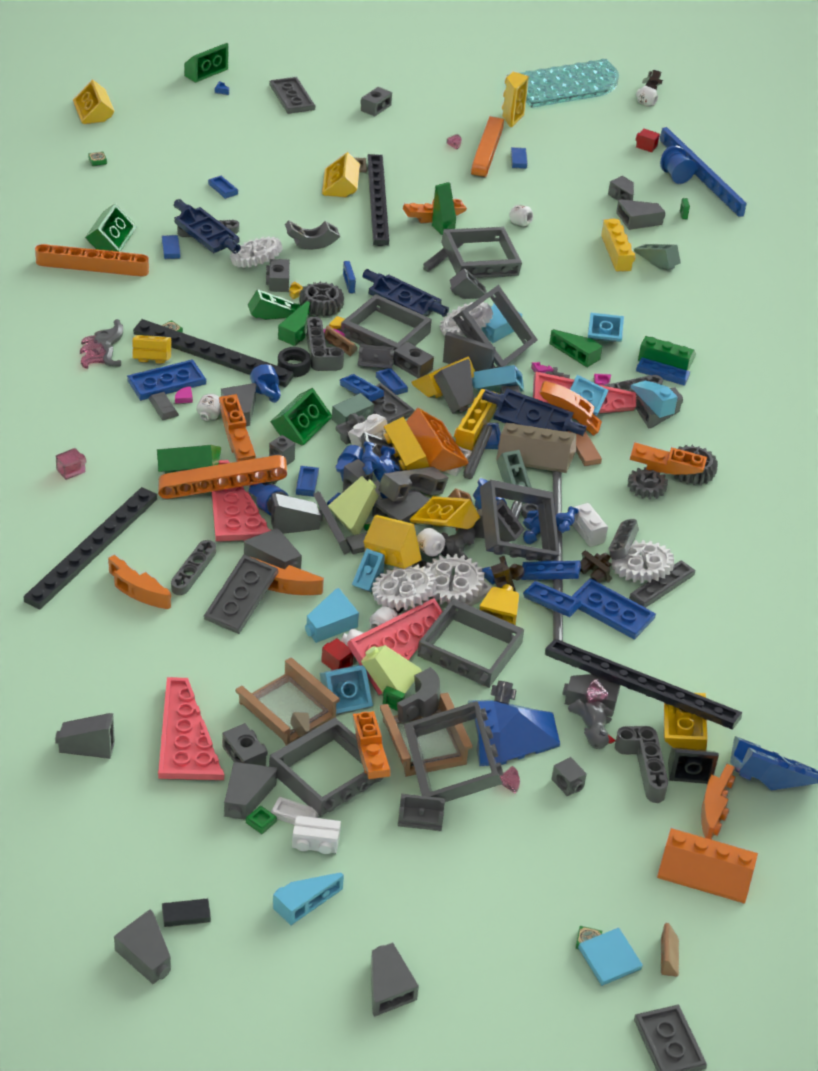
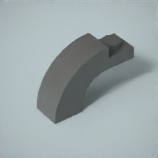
(313, 238)
(425, 699)

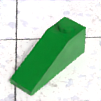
(443, 208)
(270, 306)
(294, 327)
(577, 347)

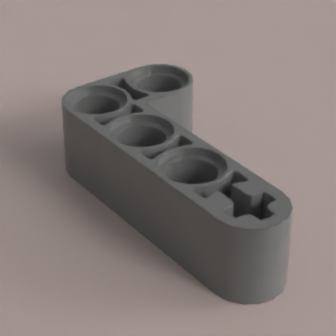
(322, 357)
(645, 743)

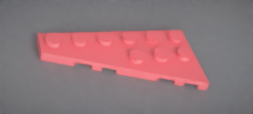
(615, 400)
(236, 514)
(399, 634)
(185, 741)

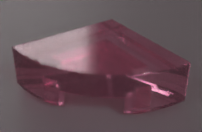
(454, 141)
(596, 692)
(511, 779)

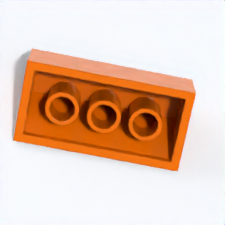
(436, 441)
(707, 865)

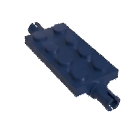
(206, 228)
(404, 294)
(528, 411)

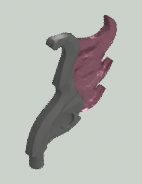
(99, 346)

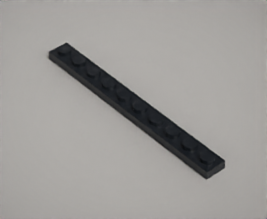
(378, 203)
(210, 351)
(89, 548)
(644, 684)

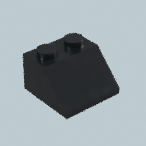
(691, 765)

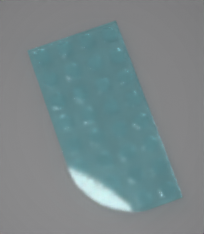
(570, 82)

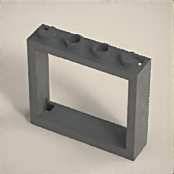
(482, 269)
(473, 331)
(363, 336)
(547, 520)
(477, 620)
(444, 720)
(308, 744)

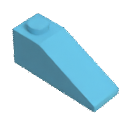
(657, 397)
(305, 895)

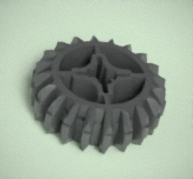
(323, 298)
(709, 470)

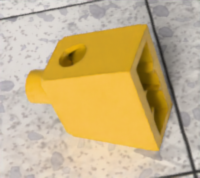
(501, 603)

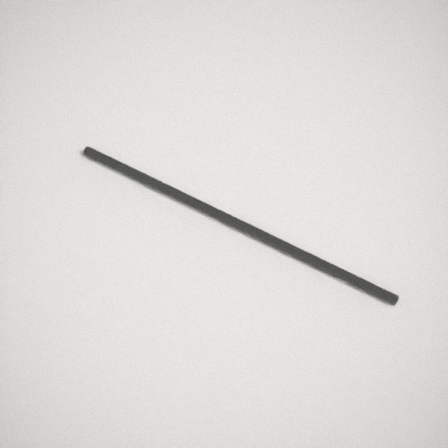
(558, 583)

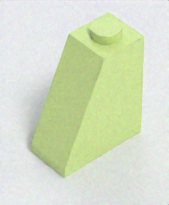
(355, 504)
(389, 668)

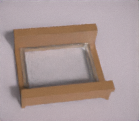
(290, 693)
(440, 748)

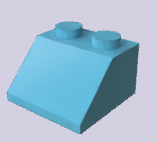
(605, 327)
(350, 686)

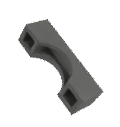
(427, 480)

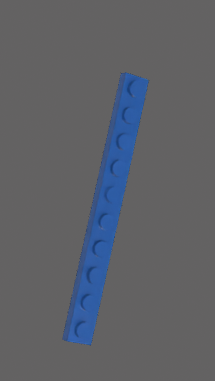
(707, 175)

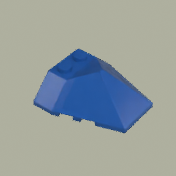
(516, 731)
(770, 767)

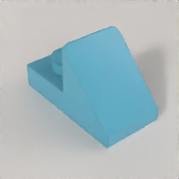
(369, 569)

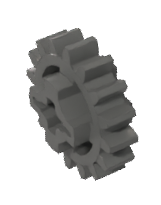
(647, 483)

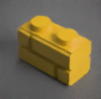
(151, 348)

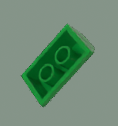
(207, 63)
(111, 230)
(666, 353)
(302, 417)
(187, 458)

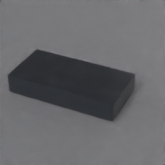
(186, 912)

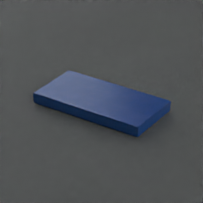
(166, 379)
(613, 609)

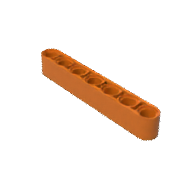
(487, 146)
(92, 260)
(222, 476)

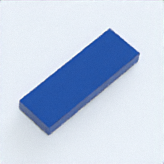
(665, 371)
(358, 385)
(551, 570)
(552, 599)

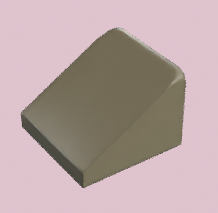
(363, 166)
(300, 723)

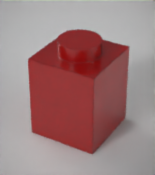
(647, 140)
(337, 655)

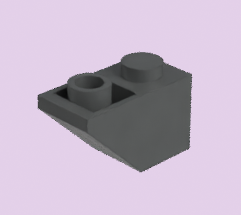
(621, 188)

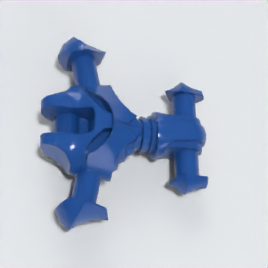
(378, 465)
(563, 521)

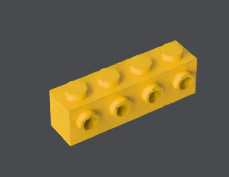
(617, 245)
(471, 425)

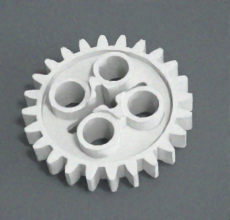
(256, 252)
(481, 314)
(654, 558)
(467, 579)
(404, 587)

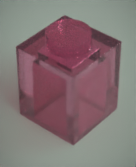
(70, 463)

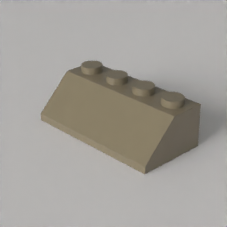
(539, 446)

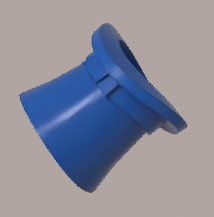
(677, 164)

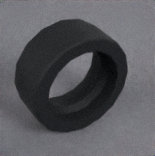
(298, 354)

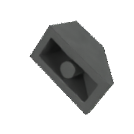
(467, 285)

